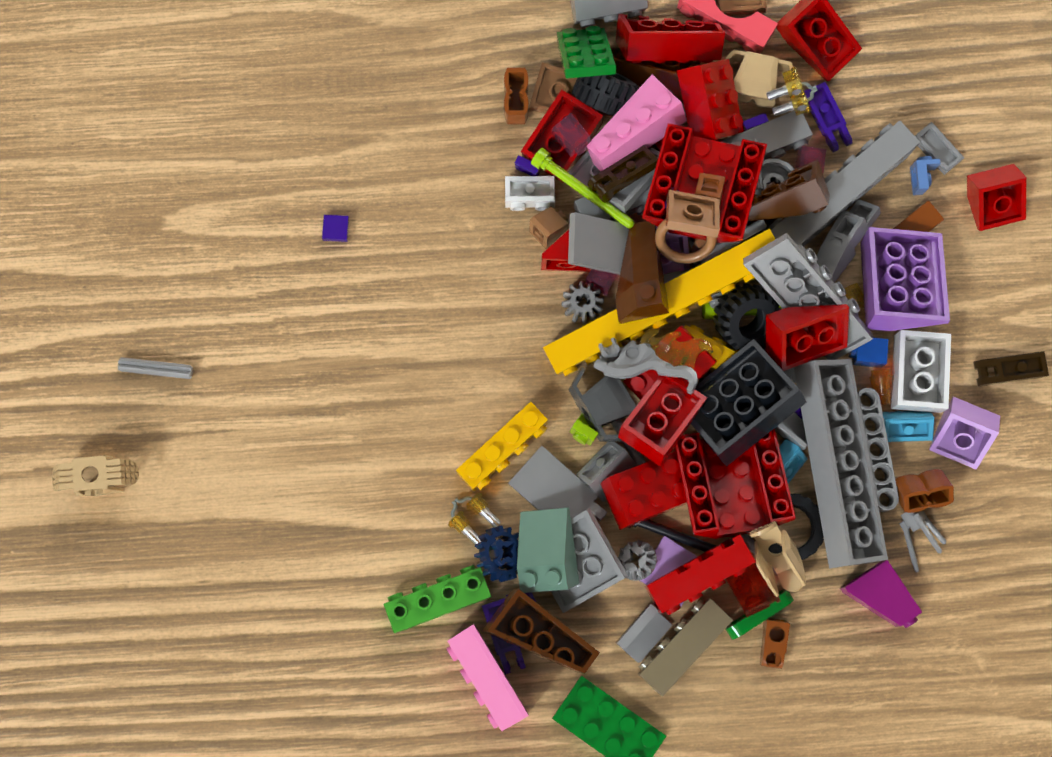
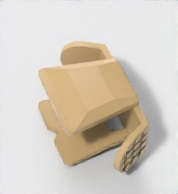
(757, 76)
(110, 473)
(786, 564)

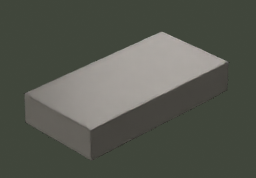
(937, 146)

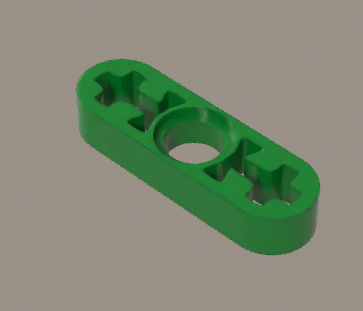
(744, 624)

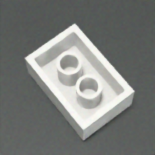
(921, 371)

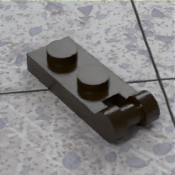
(623, 173)
(1012, 368)

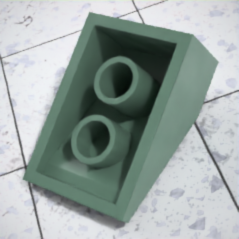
(546, 551)

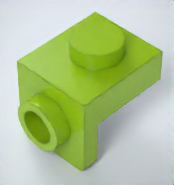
(582, 431)

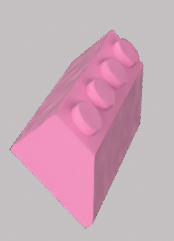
(487, 677)

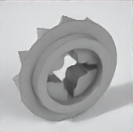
(646, 563)

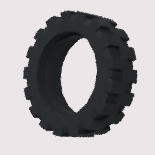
(816, 536)

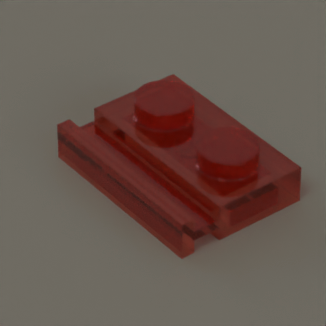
(751, 591)

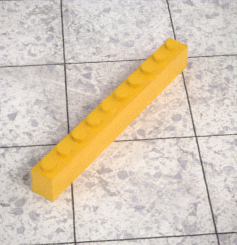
(681, 292)

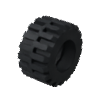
(604, 92)
(732, 309)

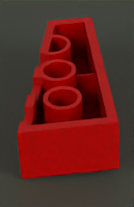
(669, 40)
(699, 574)

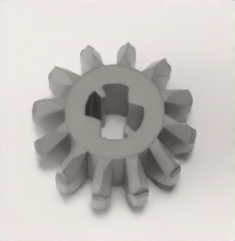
(578, 294)

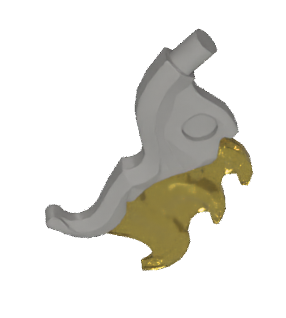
(658, 354)

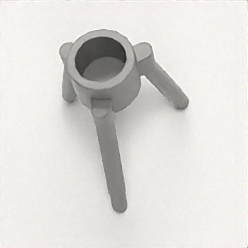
(916, 521)

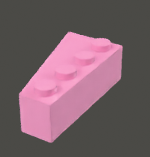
(637, 124)

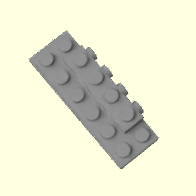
(797, 280)

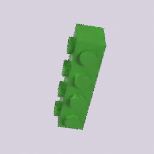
(436, 600)

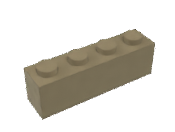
(685, 647)

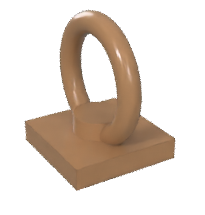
(691, 215)

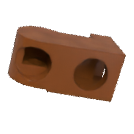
(774, 642)

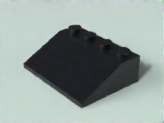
(744, 402)

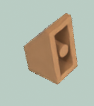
(548, 226)

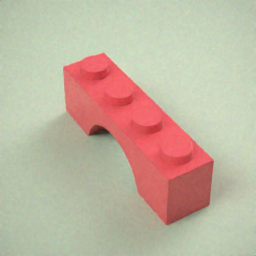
(749, 32)

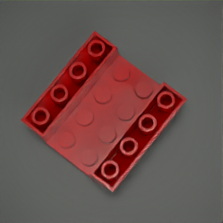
(687, 156)
(734, 497)

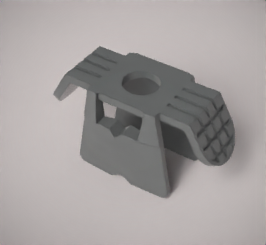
(603, 403)

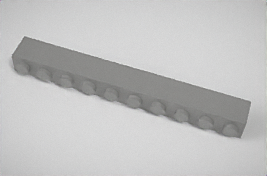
(779, 135)

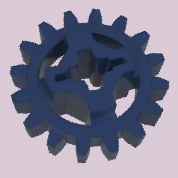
(498, 553)

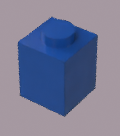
(871, 353)

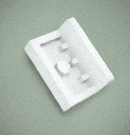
(529, 192)

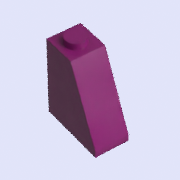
(884, 595)

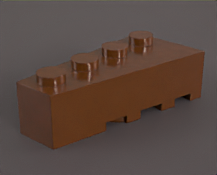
(534, 629)

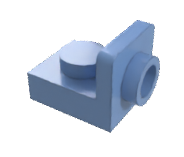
(919, 176)

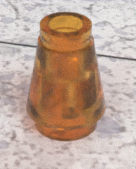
(882, 383)

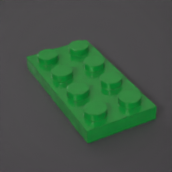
(585, 52)
(606, 723)

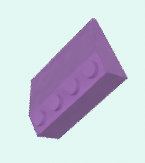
(903, 279)

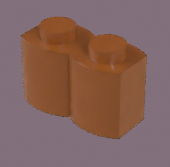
(516, 95)
(924, 490)

